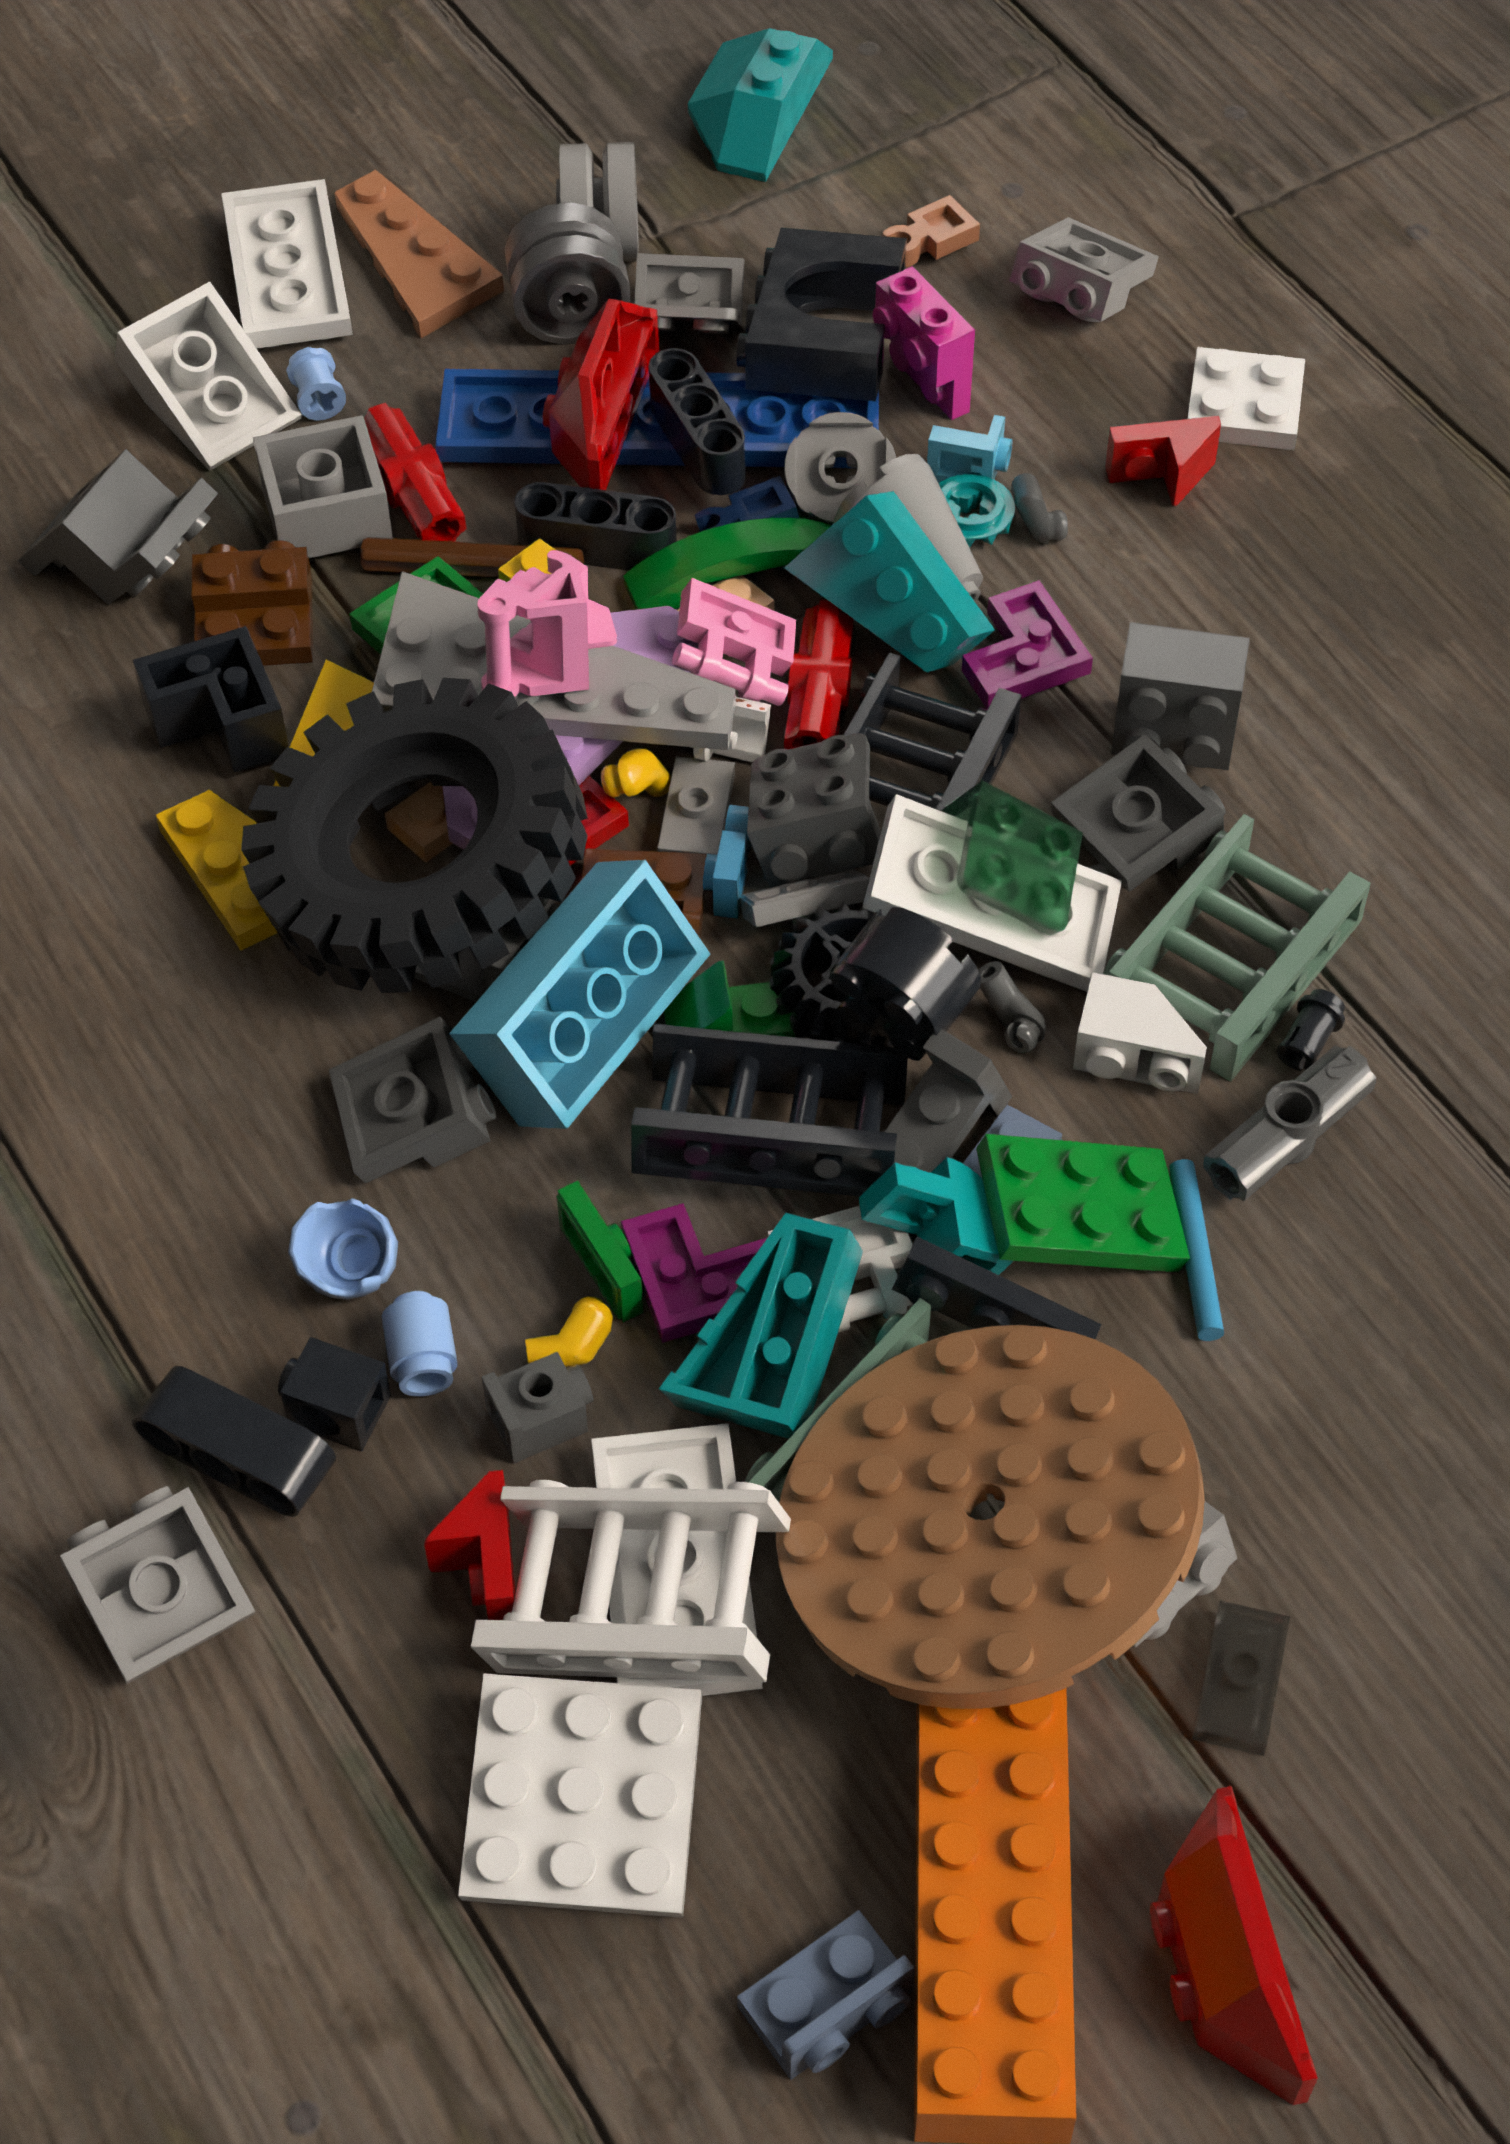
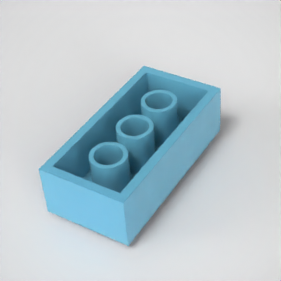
(581, 994)

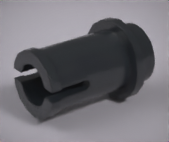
(1317, 1019)

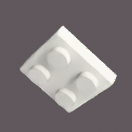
(1251, 395)

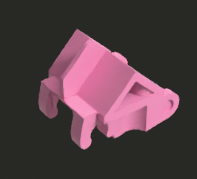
(554, 647)

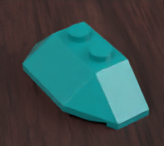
(756, 98)

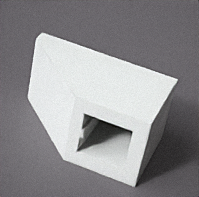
(1137, 1036)

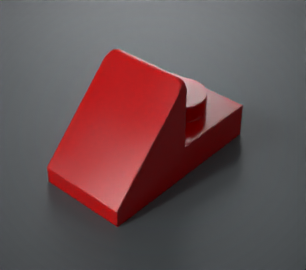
(1168, 449)
(478, 1539)

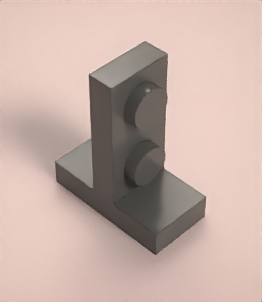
(946, 1102)

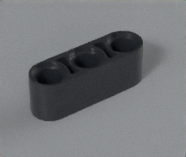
(697, 421)
(607, 525)
(234, 1441)

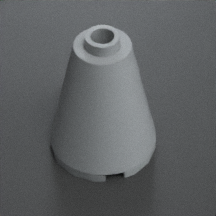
(922, 496)

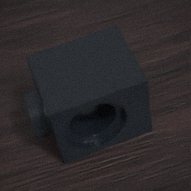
(335, 1392)

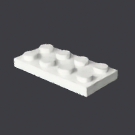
(286, 264)
(919, 872)
(671, 1460)

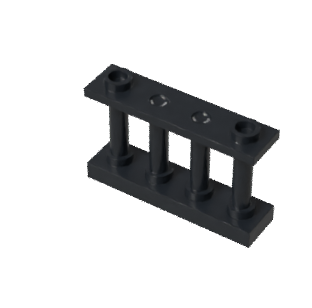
(989, 731)
(765, 1151)

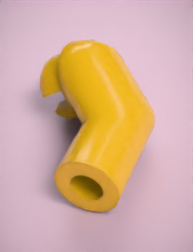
(635, 772)
(580, 1336)

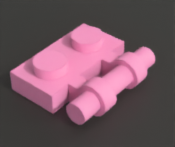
(741, 630)

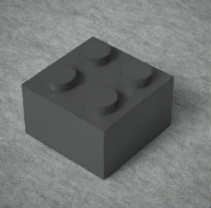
(1181, 692)

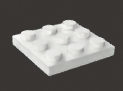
(581, 1795)

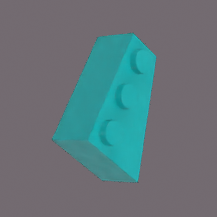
(894, 583)
(775, 1333)

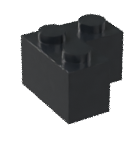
(211, 689)

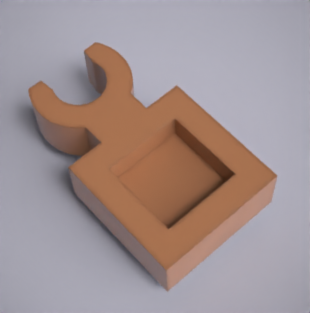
(936, 229)

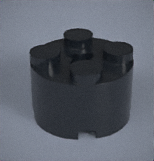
(903, 980)

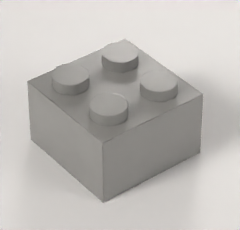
(323, 486)

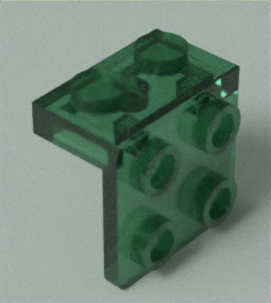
(1016, 857)

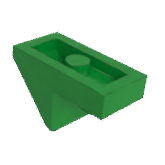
(713, 1005)

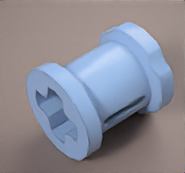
(319, 392)

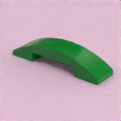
(718, 555)

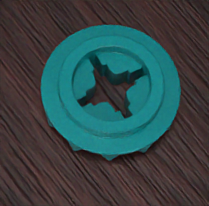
(995, 501)

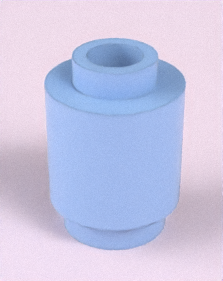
(419, 1343)

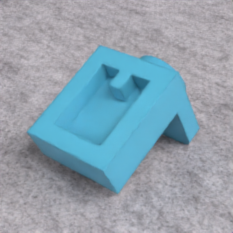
(966, 452)

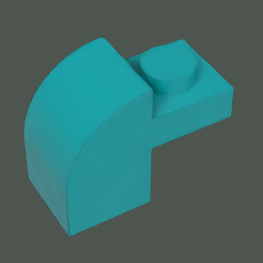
(938, 1207)

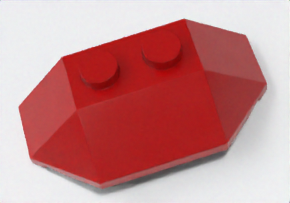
(601, 391)
(1229, 1956)

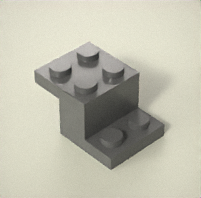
(121, 529)

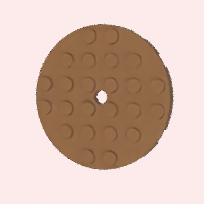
(1006, 1606)

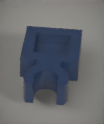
(760, 501)

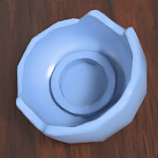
(343, 1248)

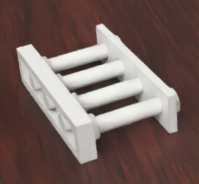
(655, 1644)

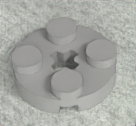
(816, 449)

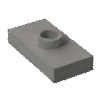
(696, 806)
(803, 897)

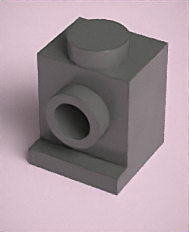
(537, 1405)

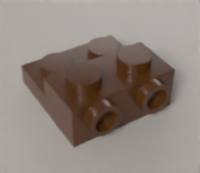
(257, 590)

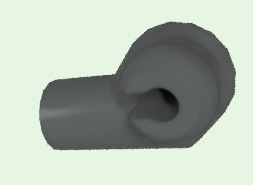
(1032, 508)
(1021, 1019)

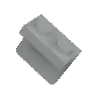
(691, 290)

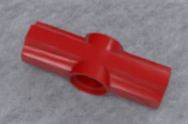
(413, 476)
(819, 676)

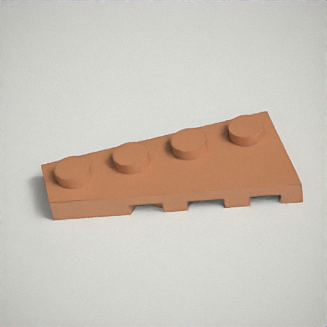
(421, 259)

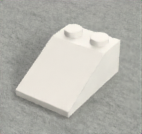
(204, 377)

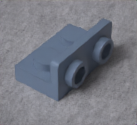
(827, 1996)

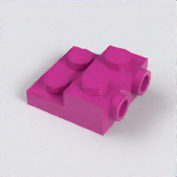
(927, 339)

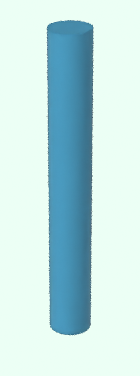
(1199, 1266)

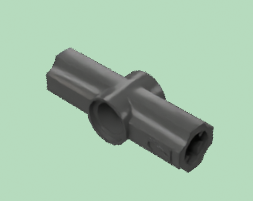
(1269, 1143)

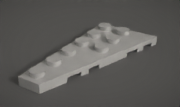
(629, 696)

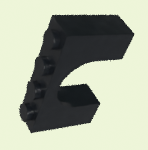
(808, 353)

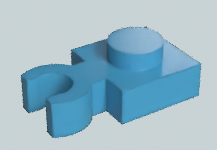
(727, 870)

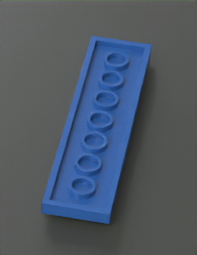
(500, 419)

